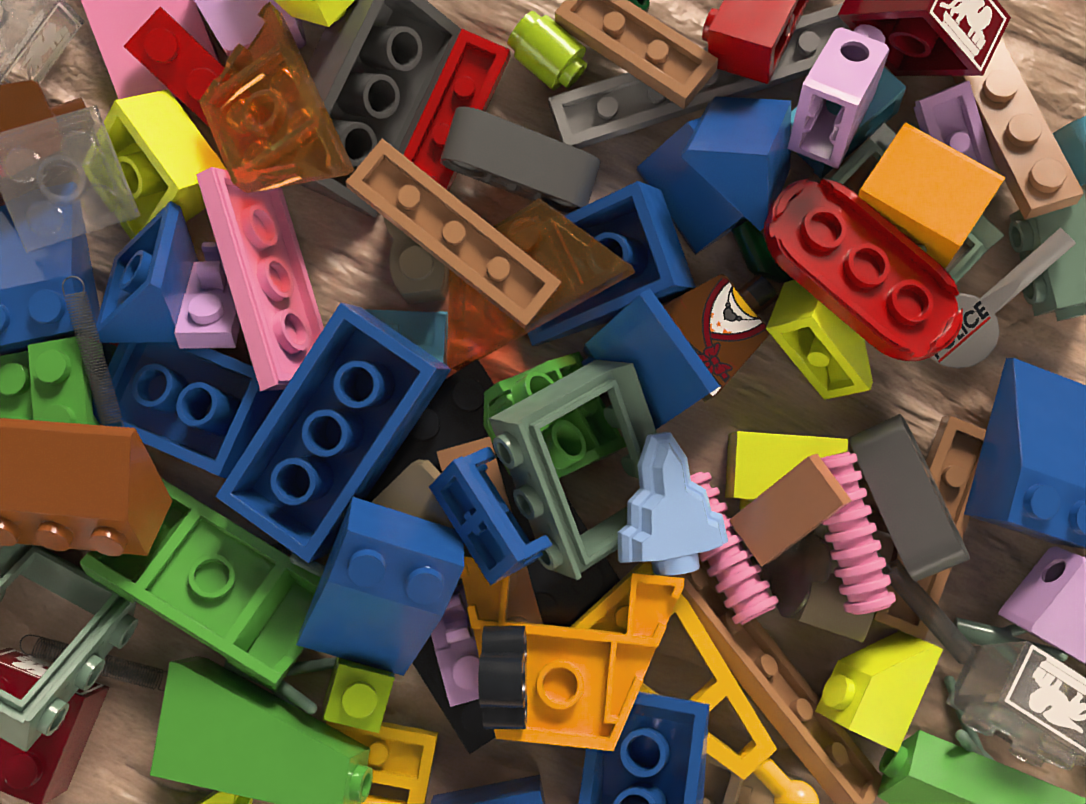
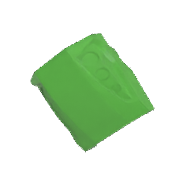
(573, 438)

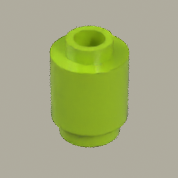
(547, 50)

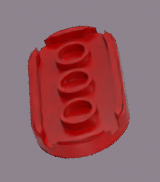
(863, 269)

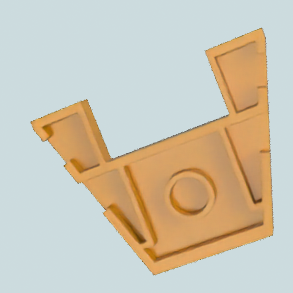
(578, 677)

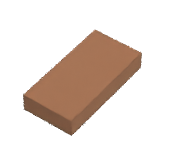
(790, 509)

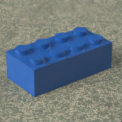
(332, 431)

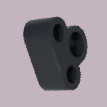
(503, 677)

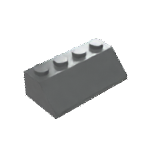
(377, 78)

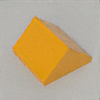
(930, 191)

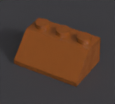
(78, 488)

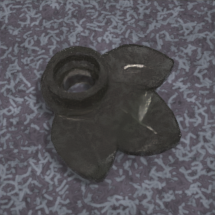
(794, 571)

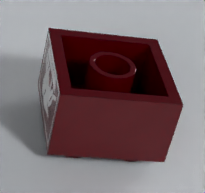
(933, 34)
(52, 759)

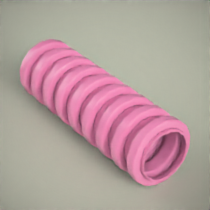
(855, 545)
(733, 566)

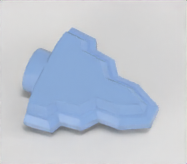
(668, 513)

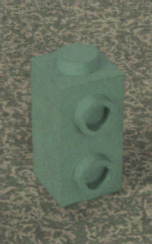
(1063, 284)

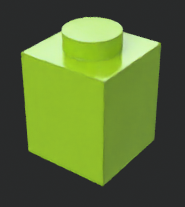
(357, 695)

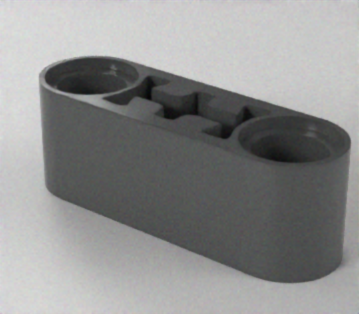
(519, 160)
(908, 498)

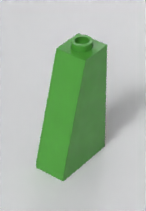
(251, 743)
(944, 773)

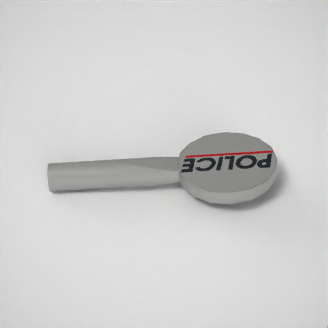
(980, 324)

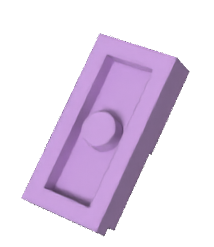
(955, 121)
(208, 309)
(457, 651)

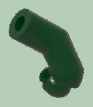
(756, 253)

